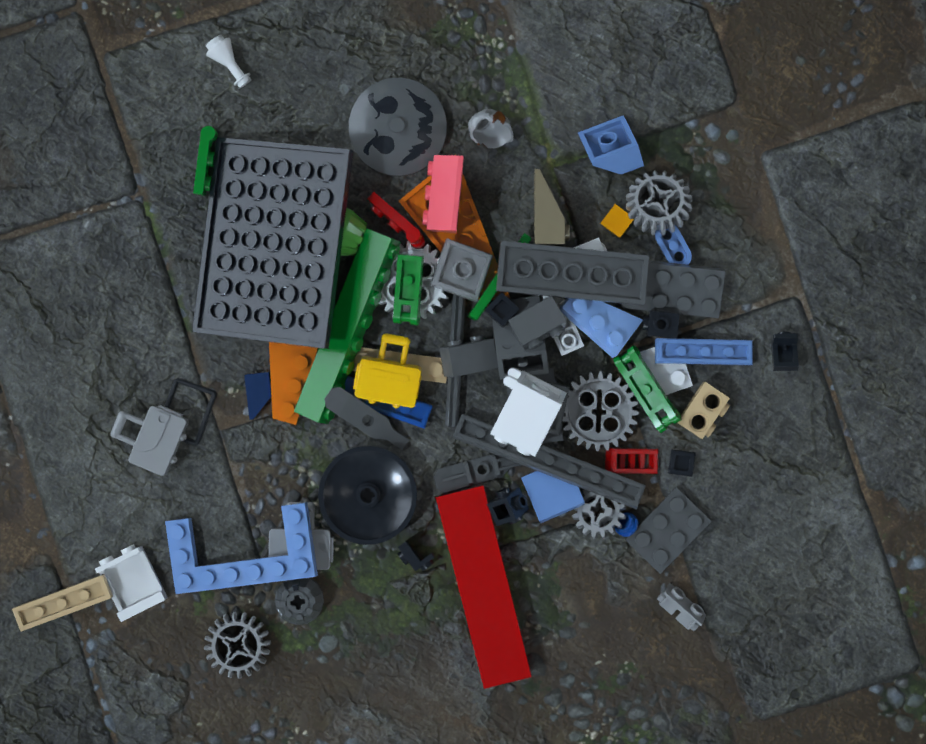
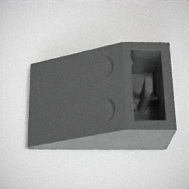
(509, 350)

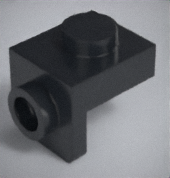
(785, 351)
(409, 556)

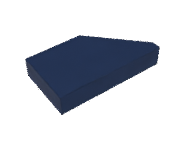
(258, 392)

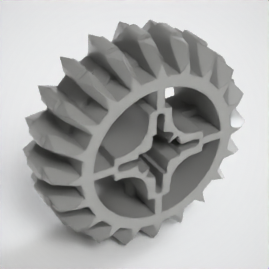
(674, 192)
(227, 640)

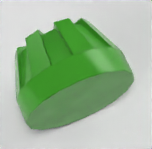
(352, 234)

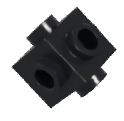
(508, 506)

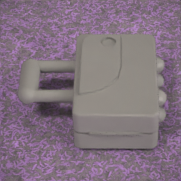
(157, 438)
(322, 541)

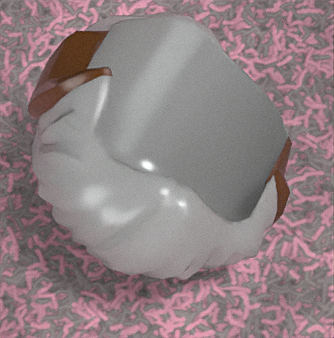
(490, 128)

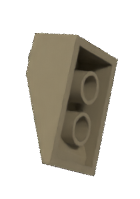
(548, 218)

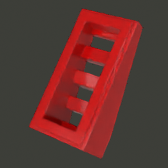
(611, 460)

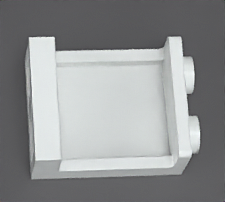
(132, 581)

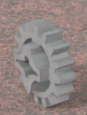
(597, 522)

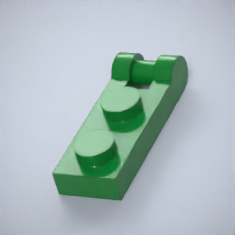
(204, 160)
(408, 288)

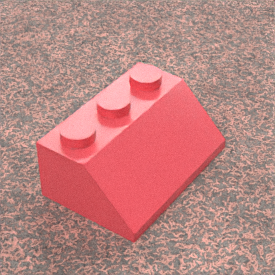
(443, 193)

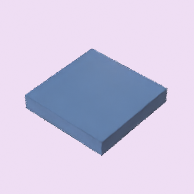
(551, 496)

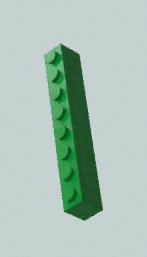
(349, 323)

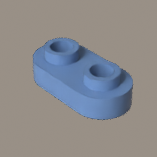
(673, 245)

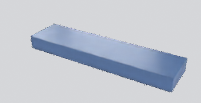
(703, 351)

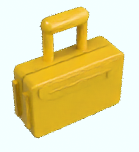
(386, 379)

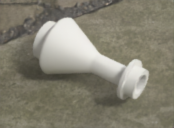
(221, 51)

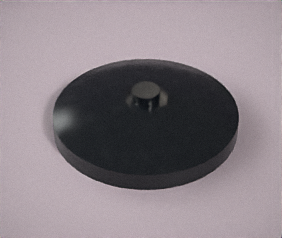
(367, 495)

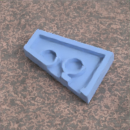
(602, 323)

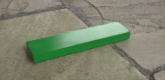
(490, 291)

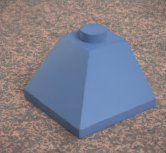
(612, 146)

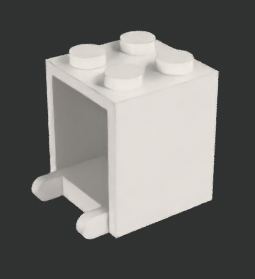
(527, 412)

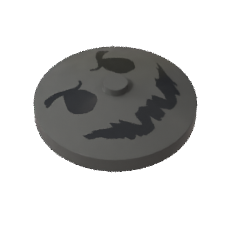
(397, 126)

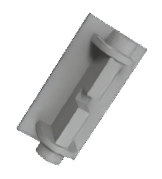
(690, 614)

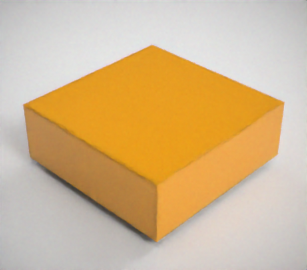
(616, 221)

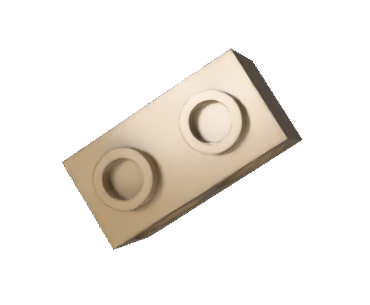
(698, 407)

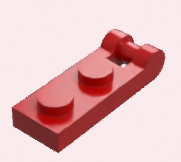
(396, 220)

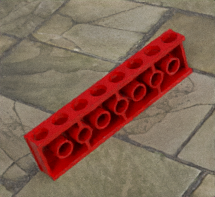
(483, 587)

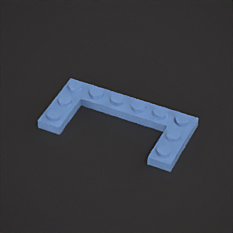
(193, 578)

